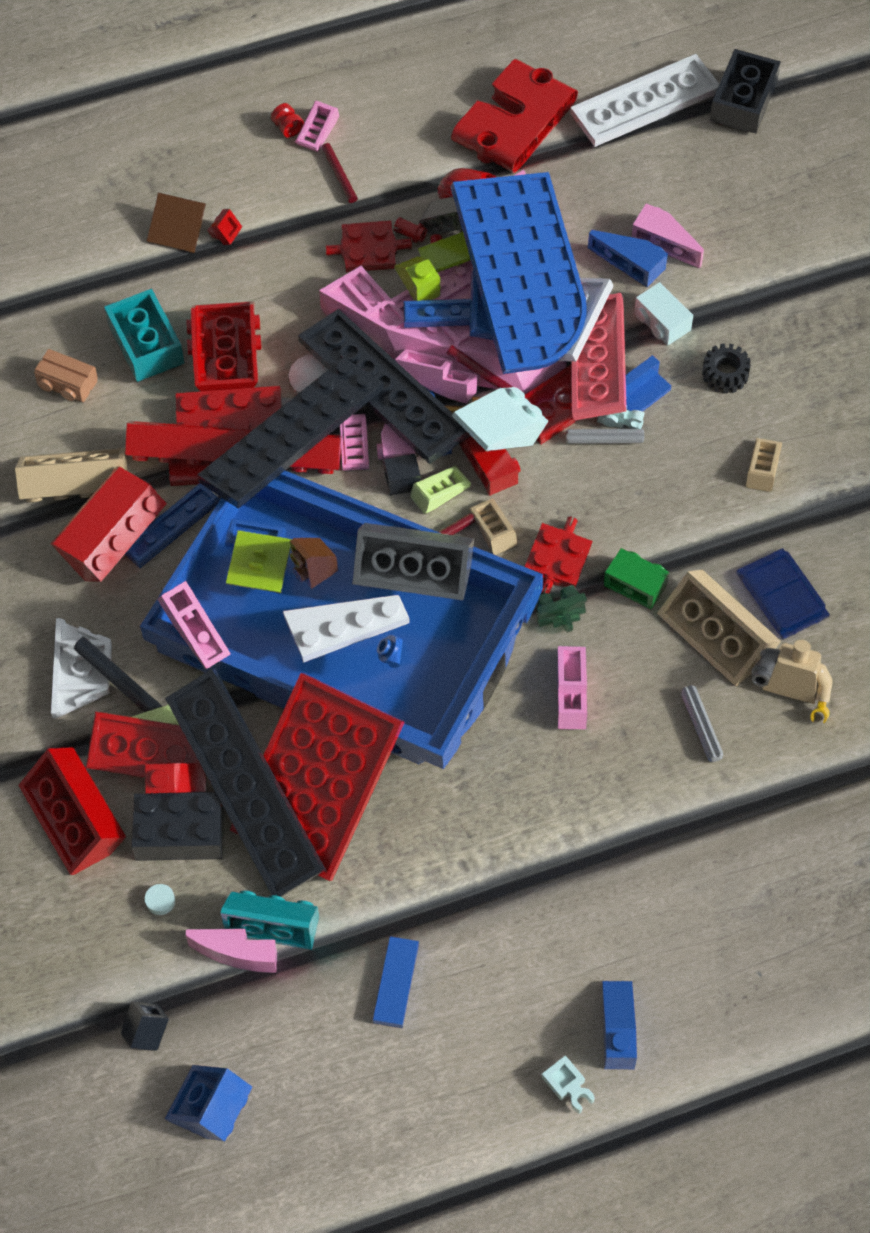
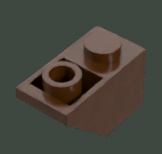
(312, 560)

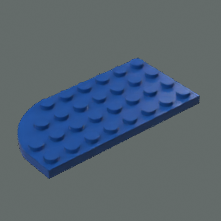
(522, 268)

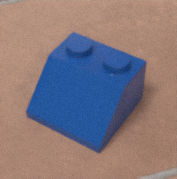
(209, 1102)

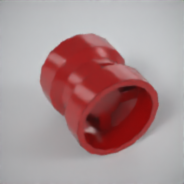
(285, 118)

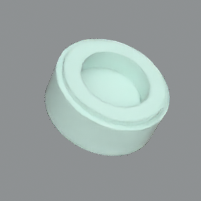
(159, 899)

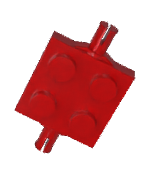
(368, 246)
(558, 555)

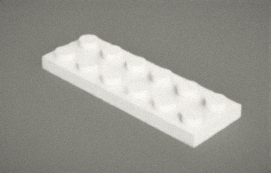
(645, 100)

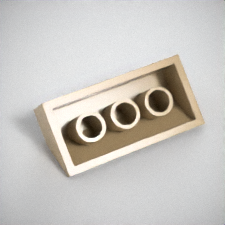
(66, 473)
(717, 625)

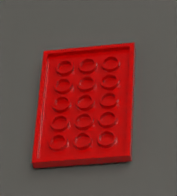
(328, 762)

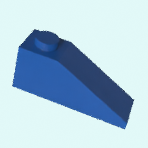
(631, 255)
(619, 1025)

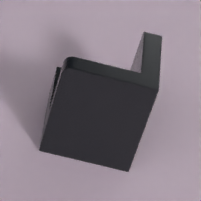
(401, 473)
(144, 1026)

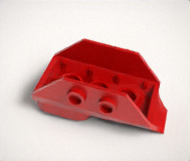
(224, 345)

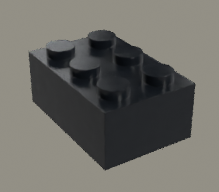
(745, 91)
(177, 826)

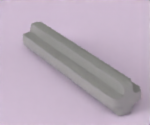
(605, 436)
(702, 724)

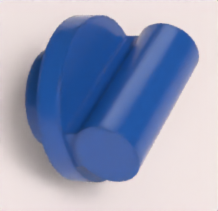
(390, 650)

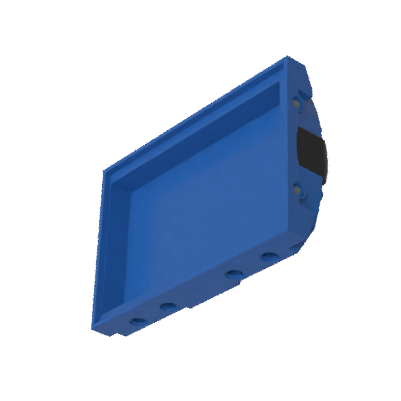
(449, 648)

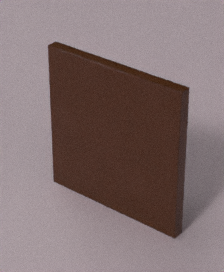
(176, 222)

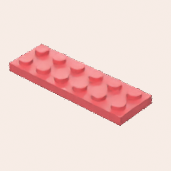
(600, 368)

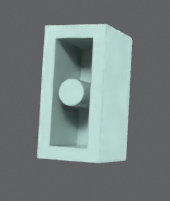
(663, 314)

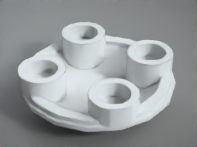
(304, 372)

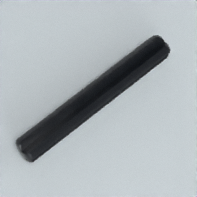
(115, 675)

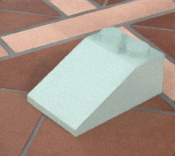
(502, 420)

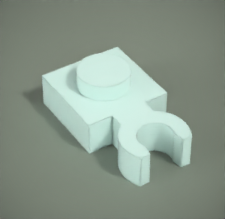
(632, 419)
(566, 1081)

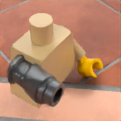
(795, 674)

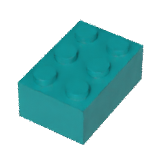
(144, 335)

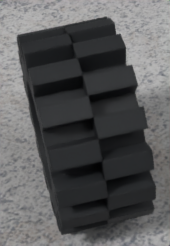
(726, 380)

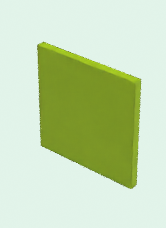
(446, 252)
(259, 561)

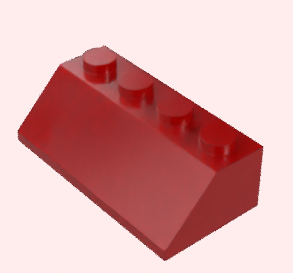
(108, 524)
(71, 809)

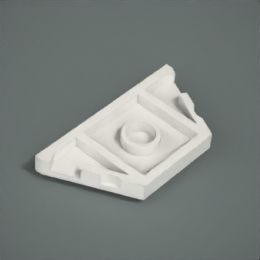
(73, 677)

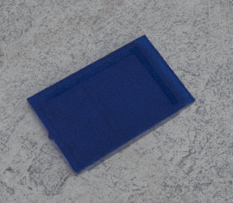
(783, 593)

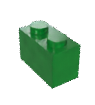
(636, 578)

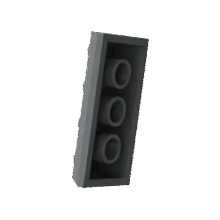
(412, 561)

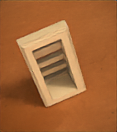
(766, 465)
(499, 540)

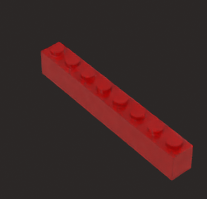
(208, 443)

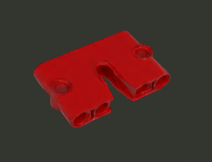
(536, 108)

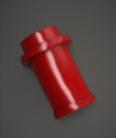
(410, 229)

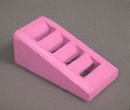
(317, 109)
(354, 426)

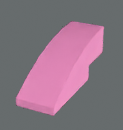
(438, 375)
(572, 687)
(234, 948)

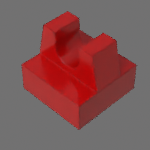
(225, 227)

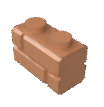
(65, 376)

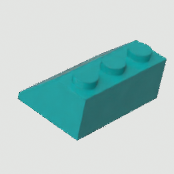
(271, 918)

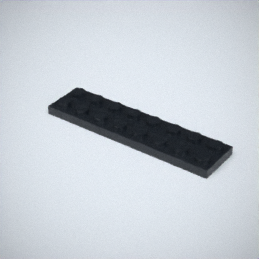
(403, 401)
(290, 432)
(245, 784)

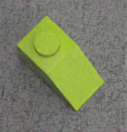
(419, 278)

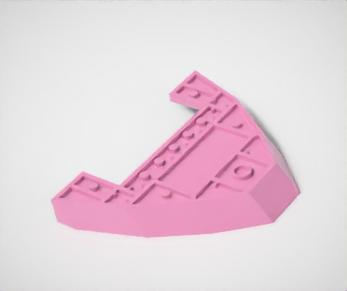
(383, 322)

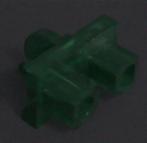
(563, 611)

